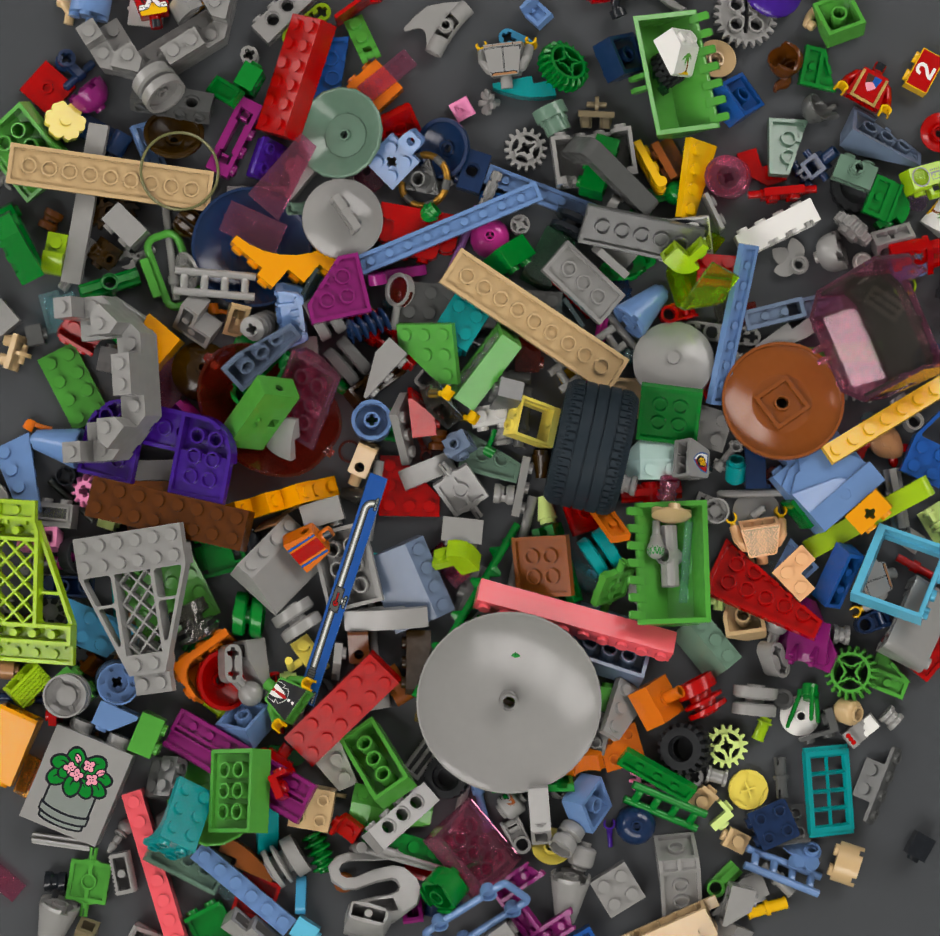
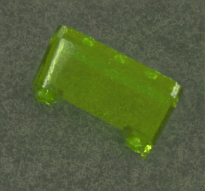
(708, 290)

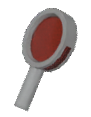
(399, 294)

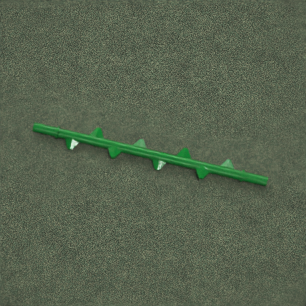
(491, 571)

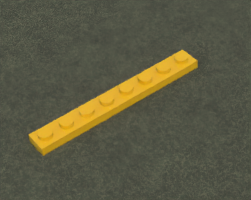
(882, 421)

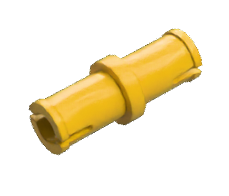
(768, 907)

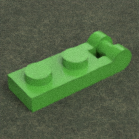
(362, 38)

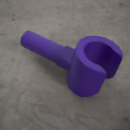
(609, 832)

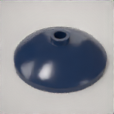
(441, 134)

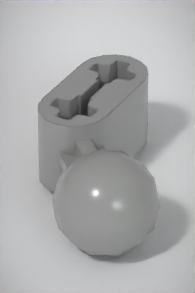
(772, 653)
(249, 692)

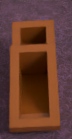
(246, 859)

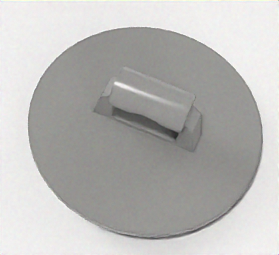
(754, 508)

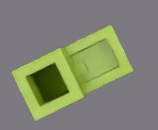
(54, 254)
(684, 260)
(457, 554)

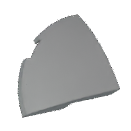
(284, 438)

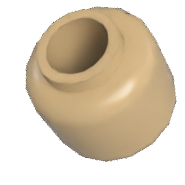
(848, 711)

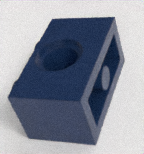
(473, 184)

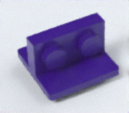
(264, 156)

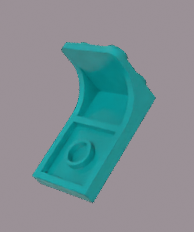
(467, 322)
(182, 821)

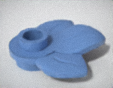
(803, 855)

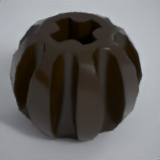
(185, 222)

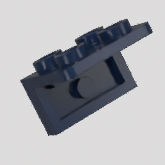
(772, 824)

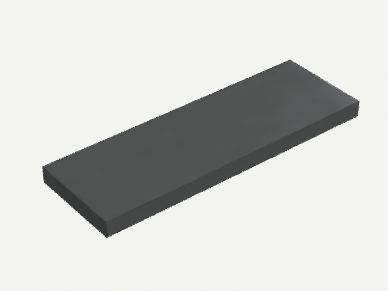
(634, 231)

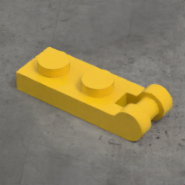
(649, 168)

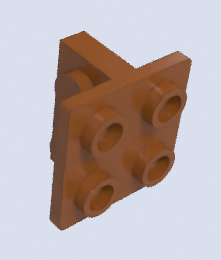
(667, 158)

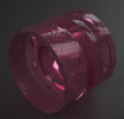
(716, 177)

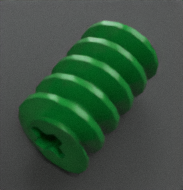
(319, 851)

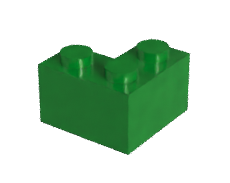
(510, 256)

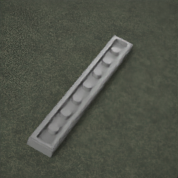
(83, 213)

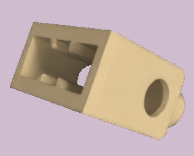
(366, 454)

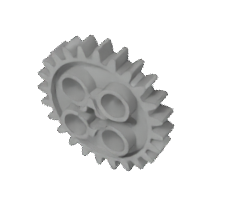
(727, 15)

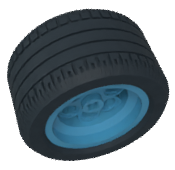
(591, 447)

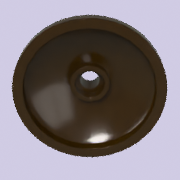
(174, 145)
(186, 368)

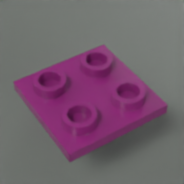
(806, 650)

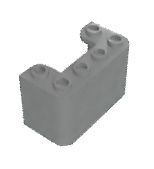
(567, 172)

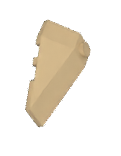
(742, 625)

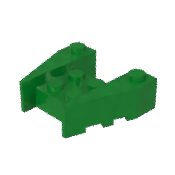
(18, 244)

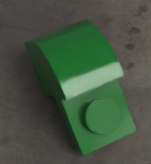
(899, 215)

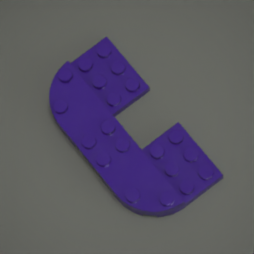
(201, 454)

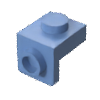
(536, 13)

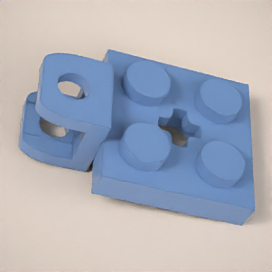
(403, 150)

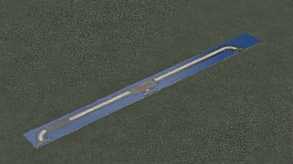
(344, 581)

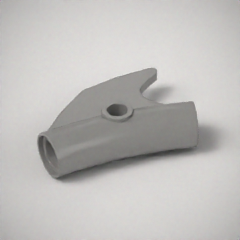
(434, 18)

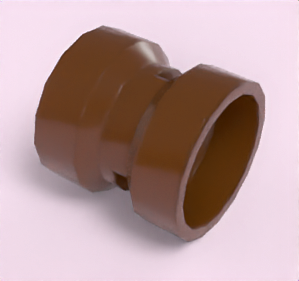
(53, 216)
(436, 443)

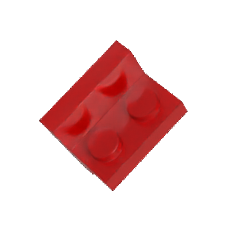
(399, 121)

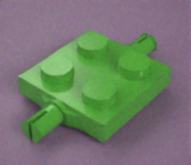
(612, 585)
(88, 881)

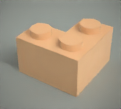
(790, 575)

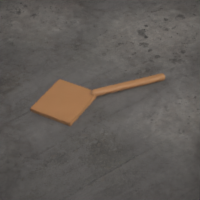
(274, 520)

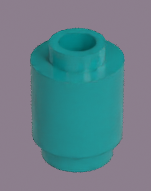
(735, 469)

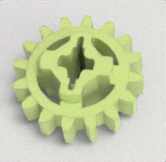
(728, 759)

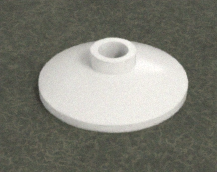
(797, 726)

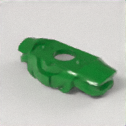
(640, 265)

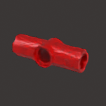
(647, 493)

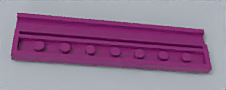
(194, 740)

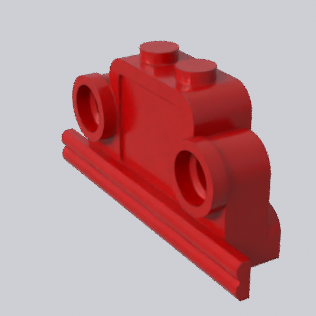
(402, 220)

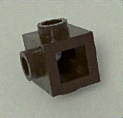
(104, 254)

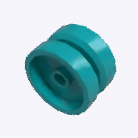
(599, 553)

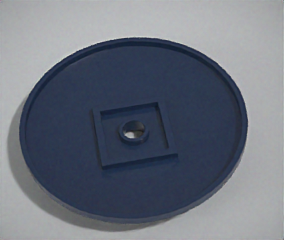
(213, 250)

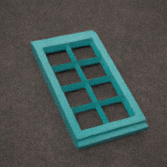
(825, 752)

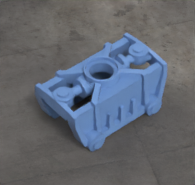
(290, 309)

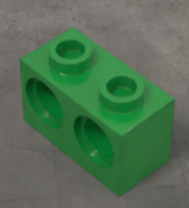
(250, 78)

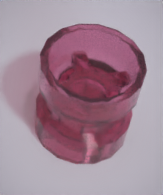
(668, 488)

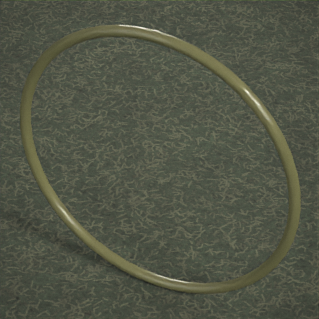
(195, 136)

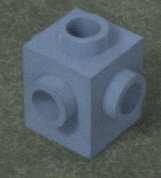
(459, 445)

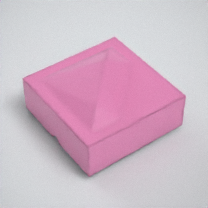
(462, 109)

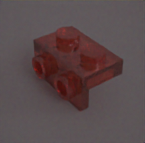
(528, 358)

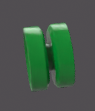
(246, 614)

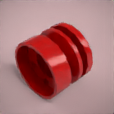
(701, 697)

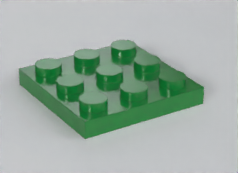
(668, 413)

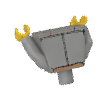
(506, 59)
(877, 585)

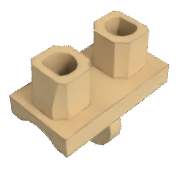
(16, 352)

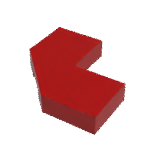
(758, 172)

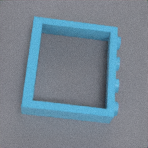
(907, 540)

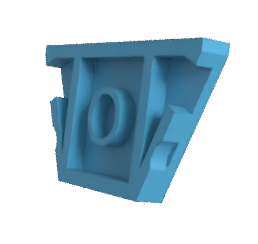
(90, 631)

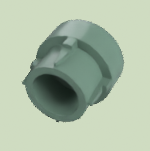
(552, 118)

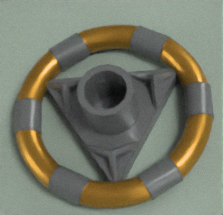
(425, 180)

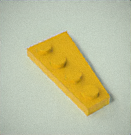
(695, 159)

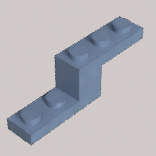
(779, 312)

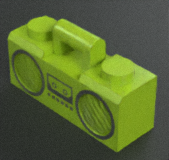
(922, 179)

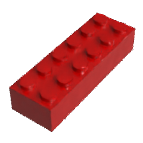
(296, 77)
(342, 707)

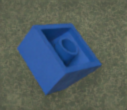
(740, 97)

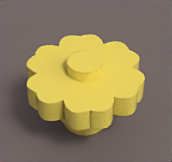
(64, 122)

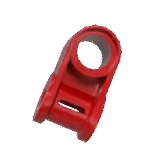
(678, 314)

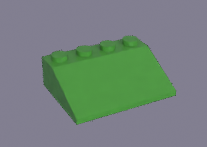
(24, 126)
(239, 790)

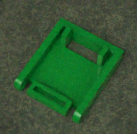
(215, 559)

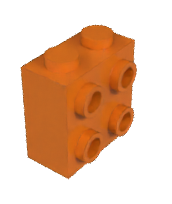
(384, 99)
(616, 748)

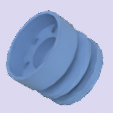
(119, 693)

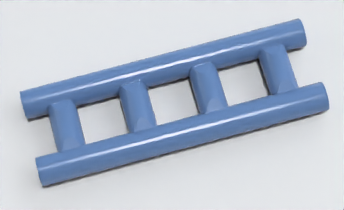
(773, 875)

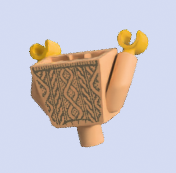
(760, 535)

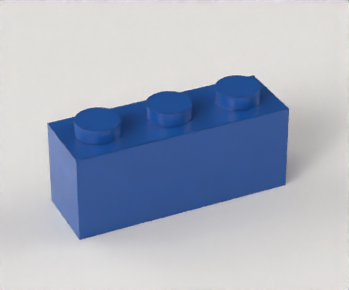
(838, 575)

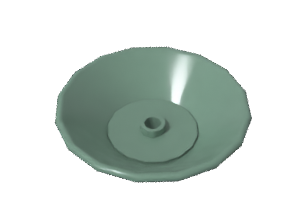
(329, 118)

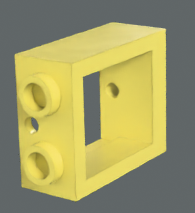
(547, 427)

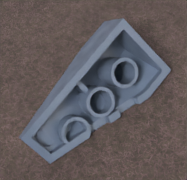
(870, 140)
(258, 357)

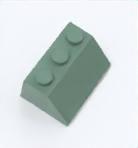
(707, 647)

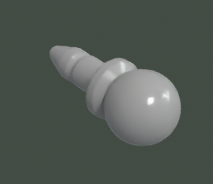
(123, 830)

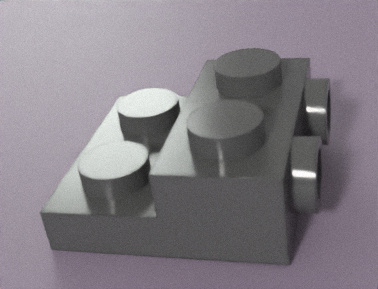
(163, 776)

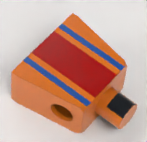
(308, 544)

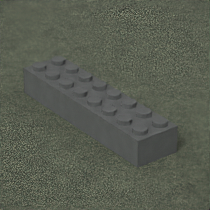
(432, 299)

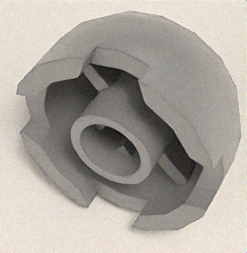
(831, 253)

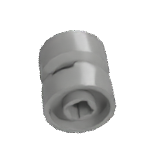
(717, 510)
(566, 839)

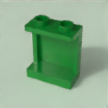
(208, 919)

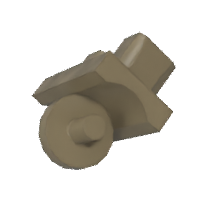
(605, 116)

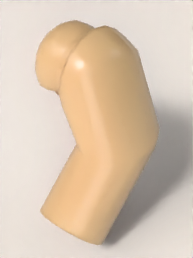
(65, 4)
(808, 22)

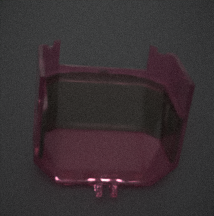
(875, 329)

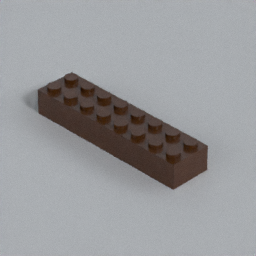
(149, 507)

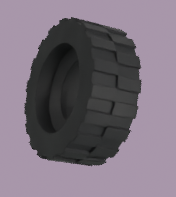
(437, 788)

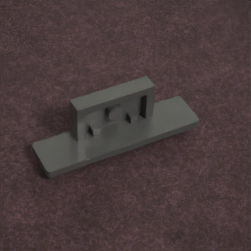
(874, 782)

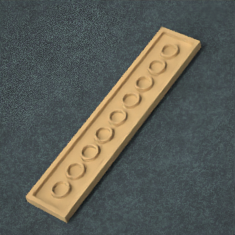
(107, 176)
(533, 320)

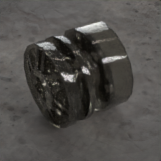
(193, 622)

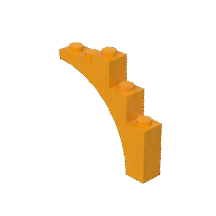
(274, 266)
(289, 497)

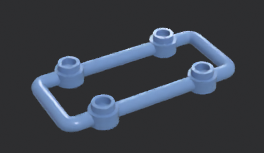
(487, 893)

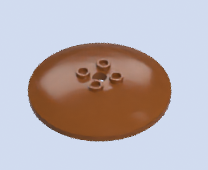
(785, 373)

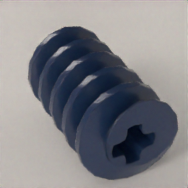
(367, 323)

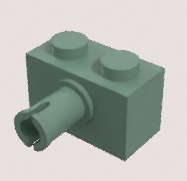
(854, 172)

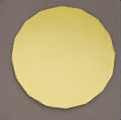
(748, 789)

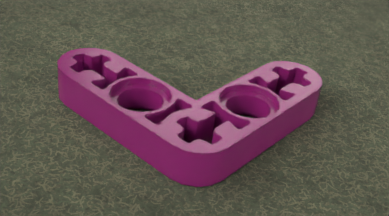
(381, 276)

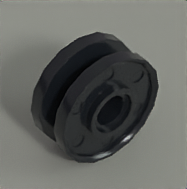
(569, 223)

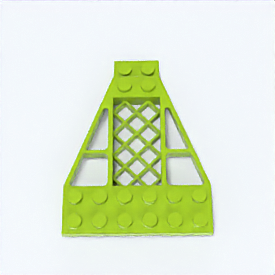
(35, 639)

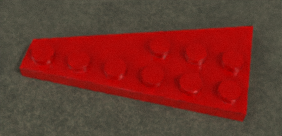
(752, 590)

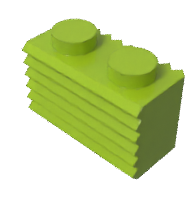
(27, 684)

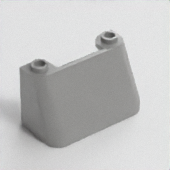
(910, 642)

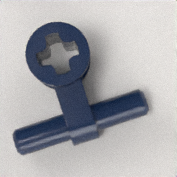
(78, 74)

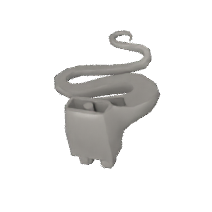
(377, 913)

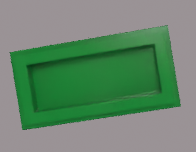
(225, 91)

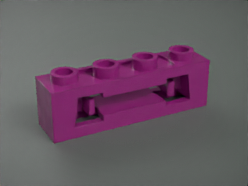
(239, 151)

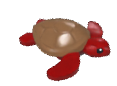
(886, 446)

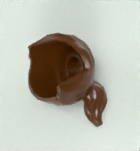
(784, 63)

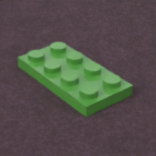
(72, 384)

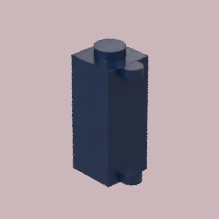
(755, 471)

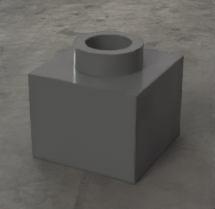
(36, 335)

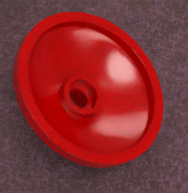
(216, 695)

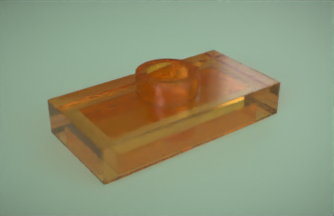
(27, 775)

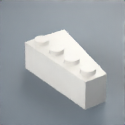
(780, 226)

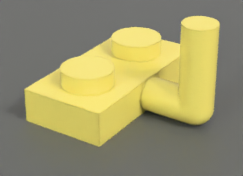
(303, 649)

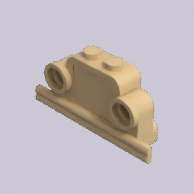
(688, 921)

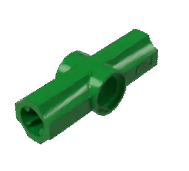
(122, 281)

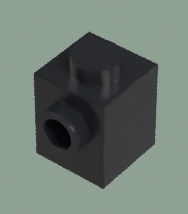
(919, 847)

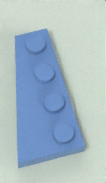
(19, 469)

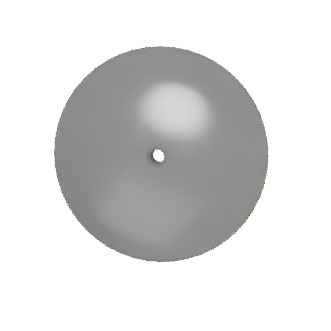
(498, 743)

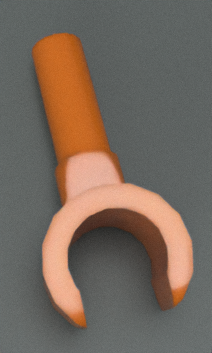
(213, 309)
(30, 424)

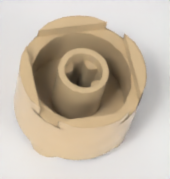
(846, 863)

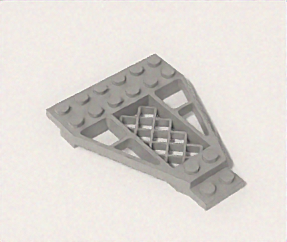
(130, 552)

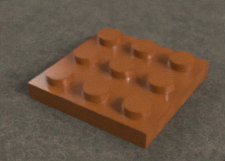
(543, 564)

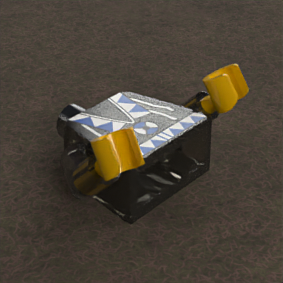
(442, 406)

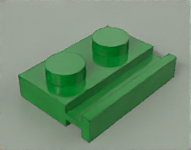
(882, 198)

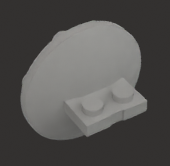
(342, 218)

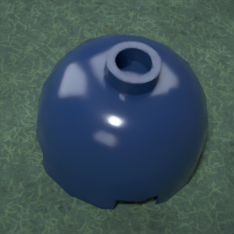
(626, 828)

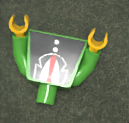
(287, 699)

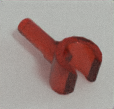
(423, 448)

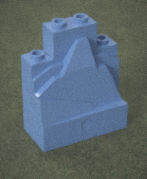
(824, 489)

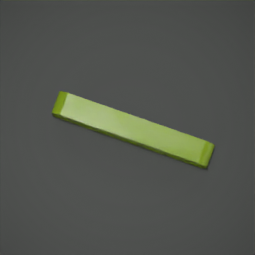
(844, 530)

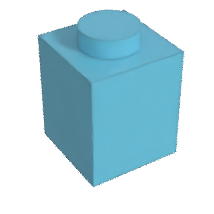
(305, 927)

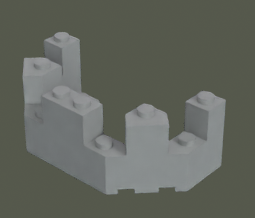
(179, 47)
(133, 377)

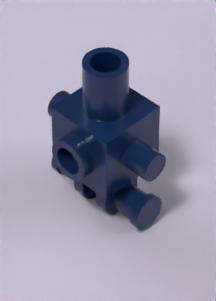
(815, 165)

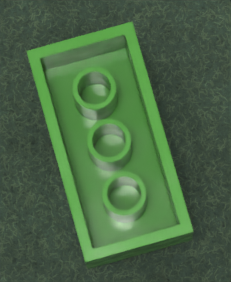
(377, 763)

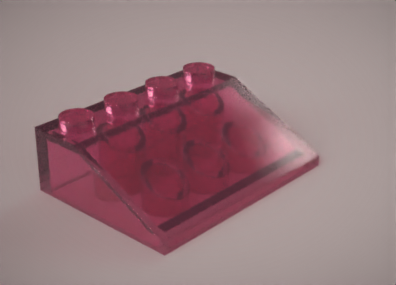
(316, 388)
(472, 846)

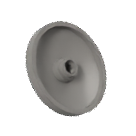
(673, 356)

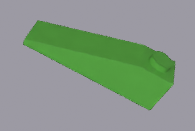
(366, 809)

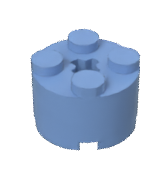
(90, 8)
(363, 412)

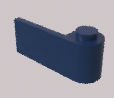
(117, 140)

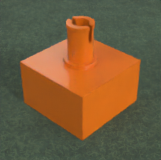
(657, 702)

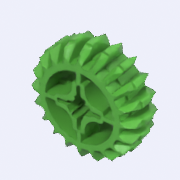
(864, 686)

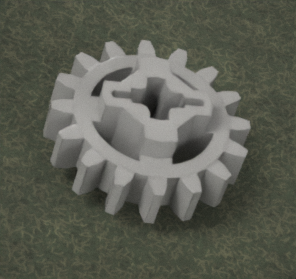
(534, 145)
(852, 228)

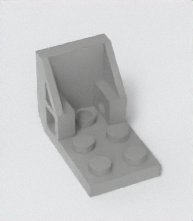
(677, 871)

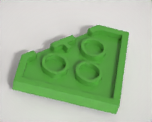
(432, 348)

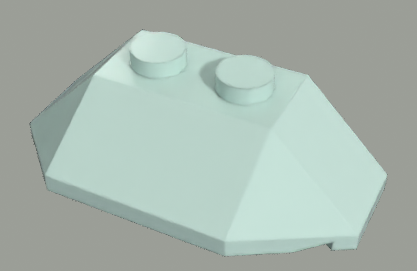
(650, 460)

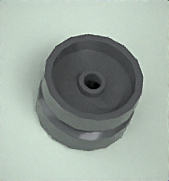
(347, 361)

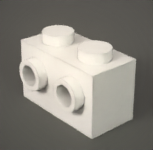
(489, 418)

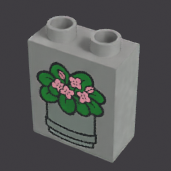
(79, 781)

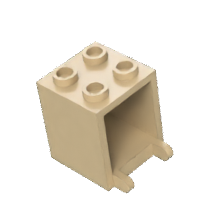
(320, 810)

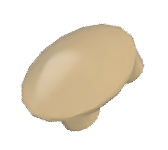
(672, 514)

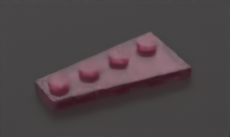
(281, 179)

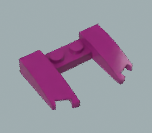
(527, 922)

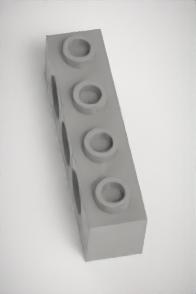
(272, 33)
(378, 838)

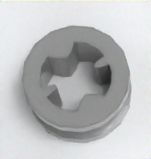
(701, 777)

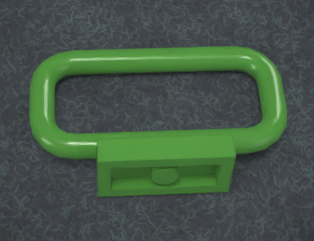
(152, 272)

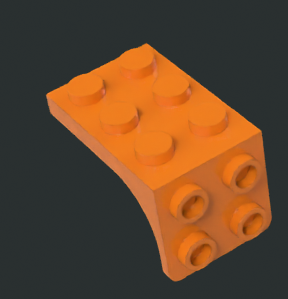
(188, 663)

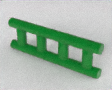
(658, 798)

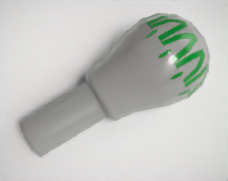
(655, 547)

